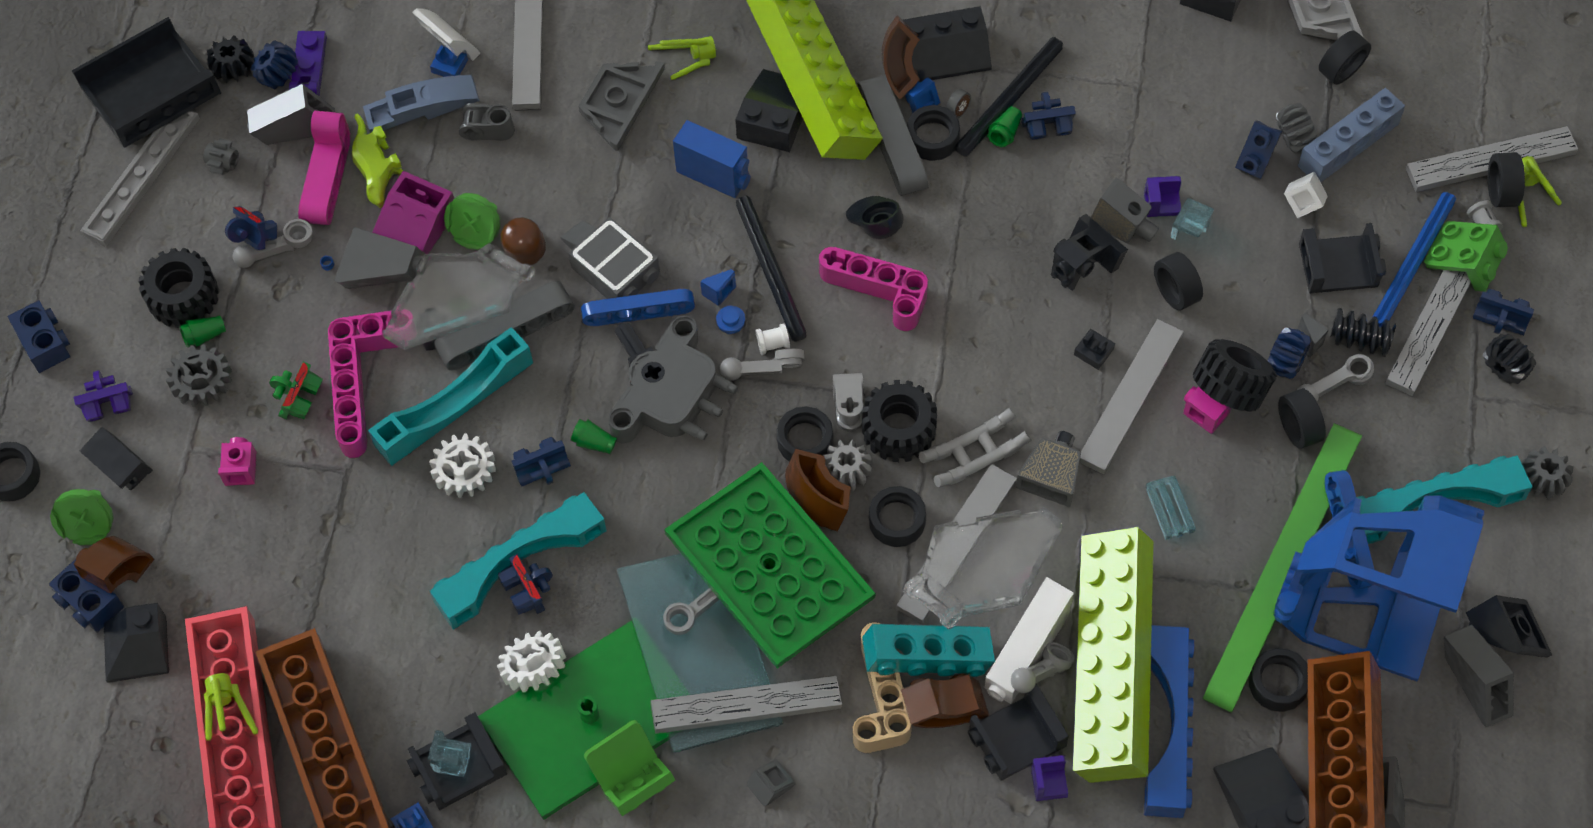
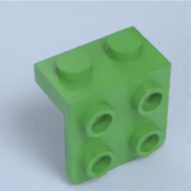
(1468, 249)
(628, 768)

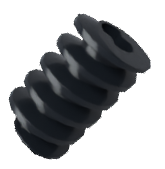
(1362, 332)

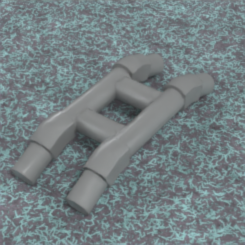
(982, 434)

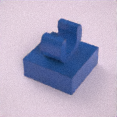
(448, 63)
(922, 95)
(412, 818)

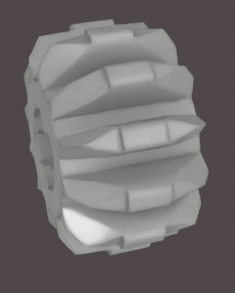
(847, 456)

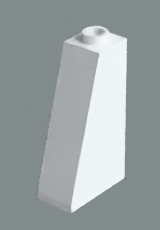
(1032, 634)

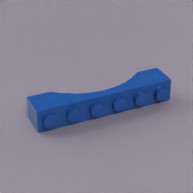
(1166, 784)

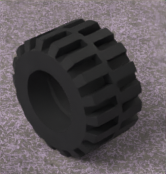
(173, 269)
(1234, 375)
(905, 400)

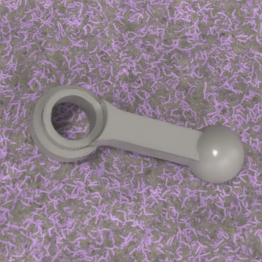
(246, 255)
(732, 368)
(1341, 376)
(691, 611)
(1055, 659)

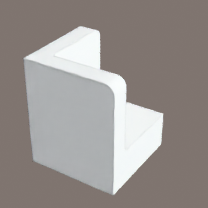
(1306, 194)

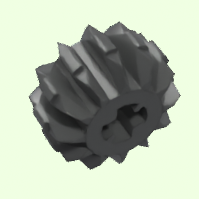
(1296, 126)
(1548, 472)

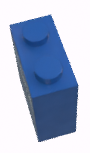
(711, 159)

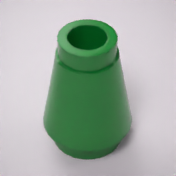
(1005, 127)
(201, 330)
(592, 437)

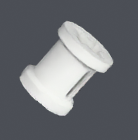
(772, 339)

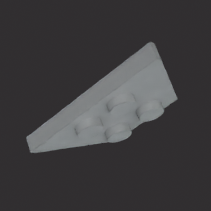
(1324, 17)

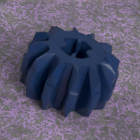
(274, 64)
(1289, 352)

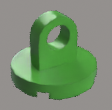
(472, 220)
(82, 516)

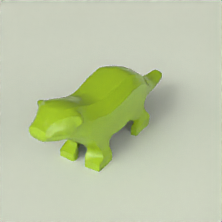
(372, 163)

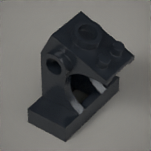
(1085, 246)

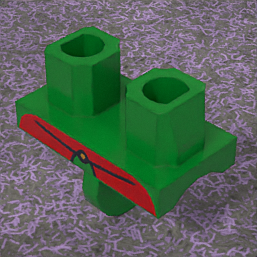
(294, 404)

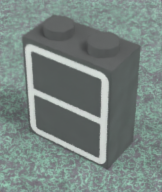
(614, 261)

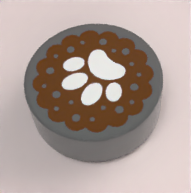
(959, 102)

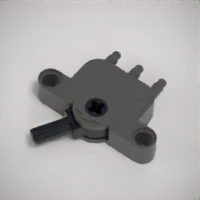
(680, 385)

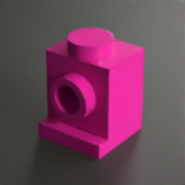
(1204, 409)
(237, 462)

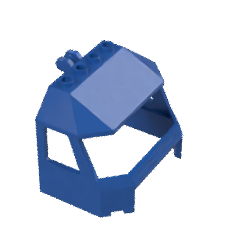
(1424, 578)

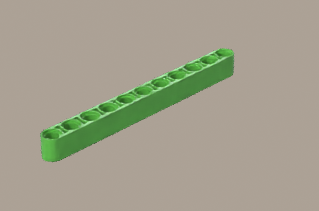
(1258, 615)

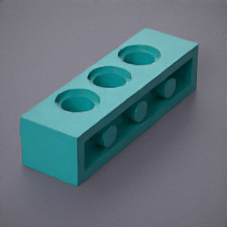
(913, 640)

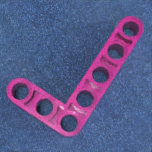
(351, 374)

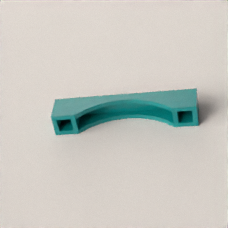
(410, 428)
(1495, 484)
(568, 526)

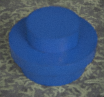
(730, 319)

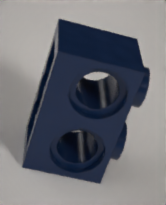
(39, 336)
(84, 598)

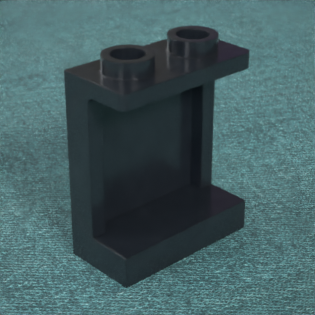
(482, 768)

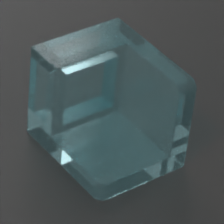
(1192, 219)
(449, 755)

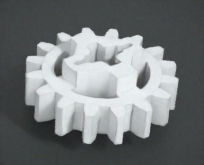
(459, 462)
(531, 661)

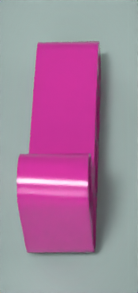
(325, 167)
(832, 270)

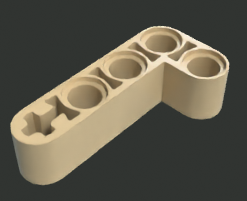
(886, 713)

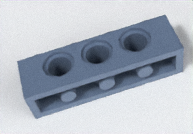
(1352, 135)

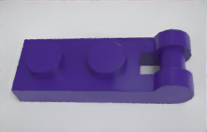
(310, 55)

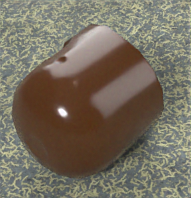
(523, 241)

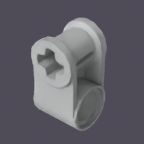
(848, 397)

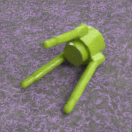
(700, 48)
(1533, 176)
(219, 694)

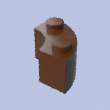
(897, 56)
(817, 490)
(112, 563)
(944, 702)

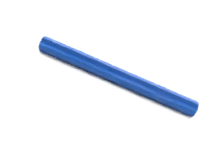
(1415, 257)

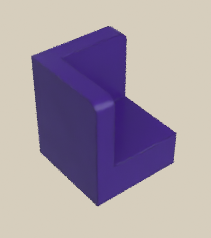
(1163, 195)
(1049, 778)

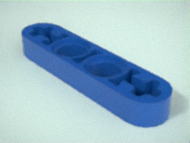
(637, 307)
(1339, 494)

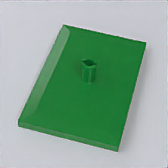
(769, 564)
(551, 728)

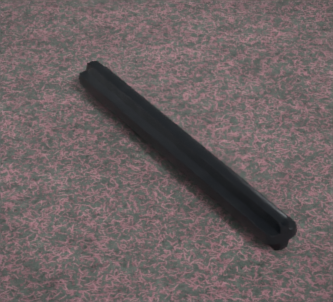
(1009, 96)
(771, 268)

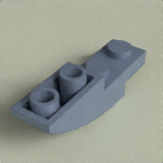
(421, 98)

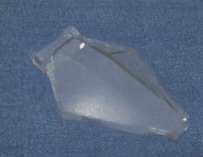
(455, 294)
(983, 563)

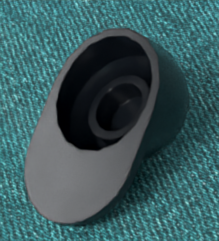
(877, 216)

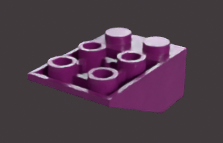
(414, 212)

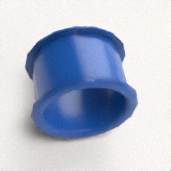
(327, 258)

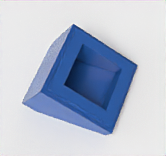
(718, 286)

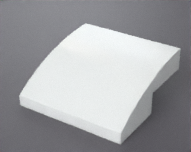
(445, 33)

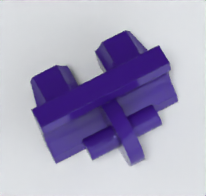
(91, 401)

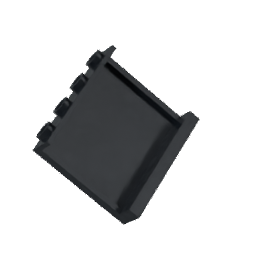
(146, 82)

